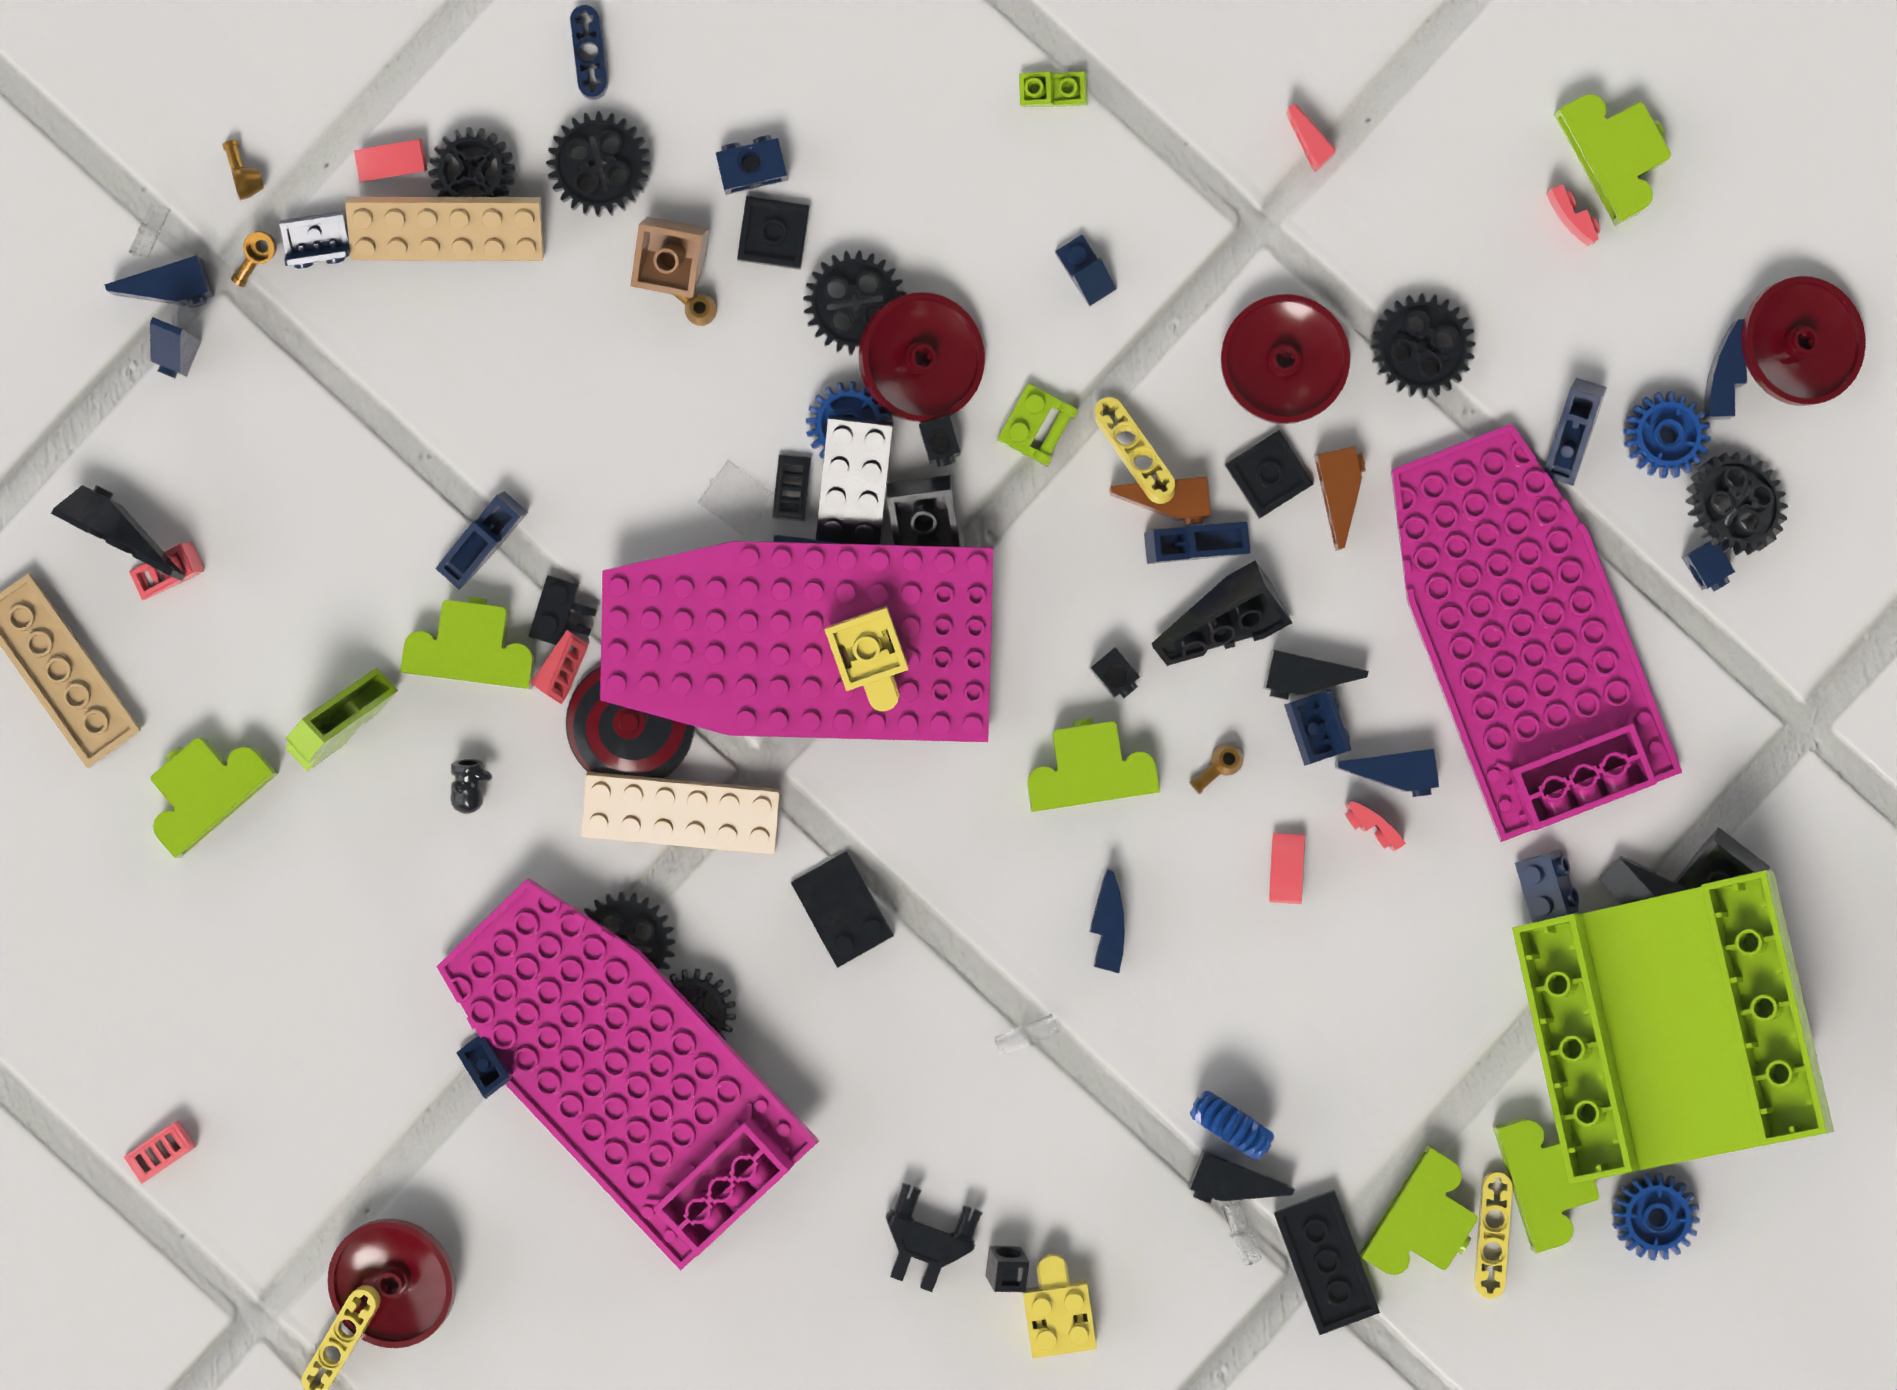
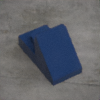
(1086, 270)
(484, 1067)

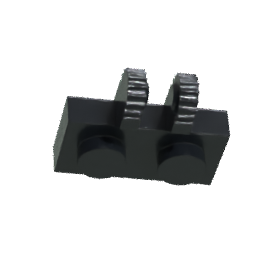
(554, 611)

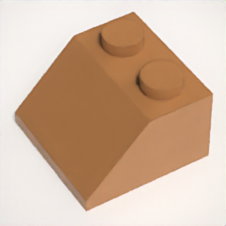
(669, 256)

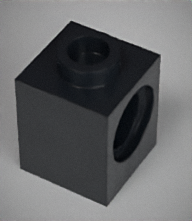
(936, 427)
(1112, 659)
(1007, 1269)

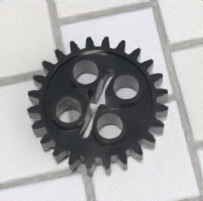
(571, 171)
(848, 274)
(1435, 319)
(1760, 519)
(629, 915)

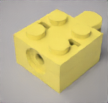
(869, 656)
(1058, 1311)

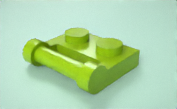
(1027, 420)

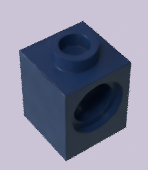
(1709, 566)

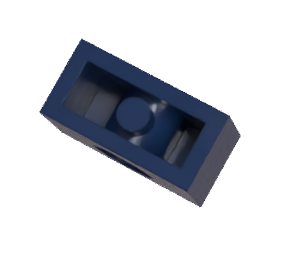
(738, 179)

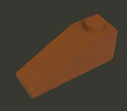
(1340, 484)
(1188, 503)

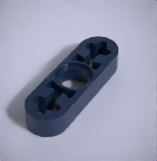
(594, 28)

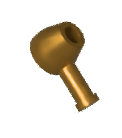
(246, 180)
(254, 255)
(695, 318)
(1218, 766)

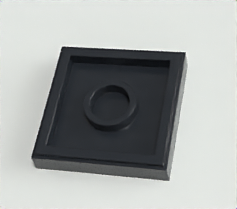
(773, 233)
(1268, 474)

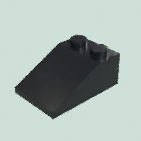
(923, 512)
(1718, 860)
(842, 909)

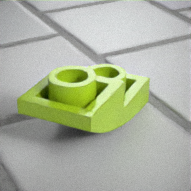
(1053, 89)

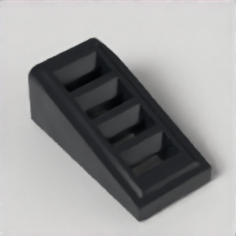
(791, 514)

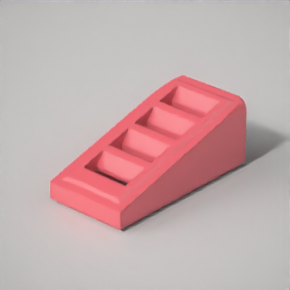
(1315, 145)
(184, 558)
(557, 676)
(180, 1136)

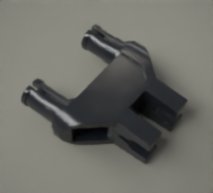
(926, 1242)

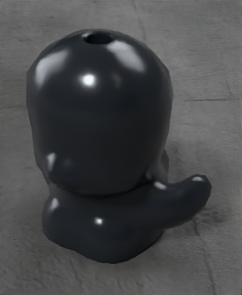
(466, 789)

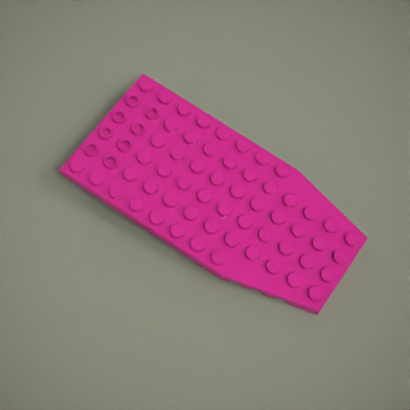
(1524, 636)
(743, 650)
(623, 1070)

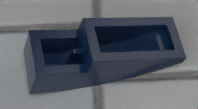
(1725, 374)
(481, 539)
(1196, 542)
(1109, 923)

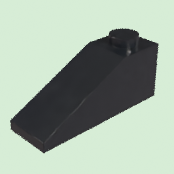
(1298, 675)
(1228, 1181)

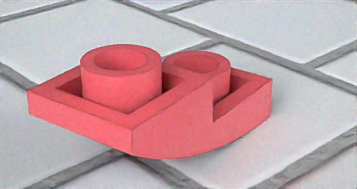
(390, 160)
(1579, 224)
(1366, 819)
(1287, 868)

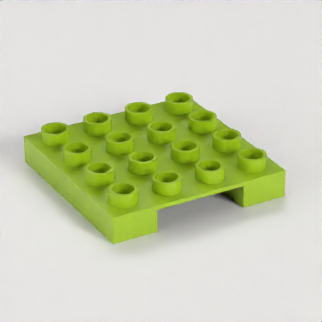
(1672, 1028)

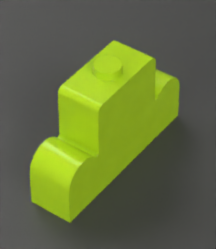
(1615, 152)
(470, 647)
(338, 719)
(1090, 769)
(205, 791)
(1540, 1183)
(1422, 1218)

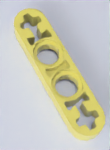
(1137, 448)
(1488, 1234)
(337, 1338)

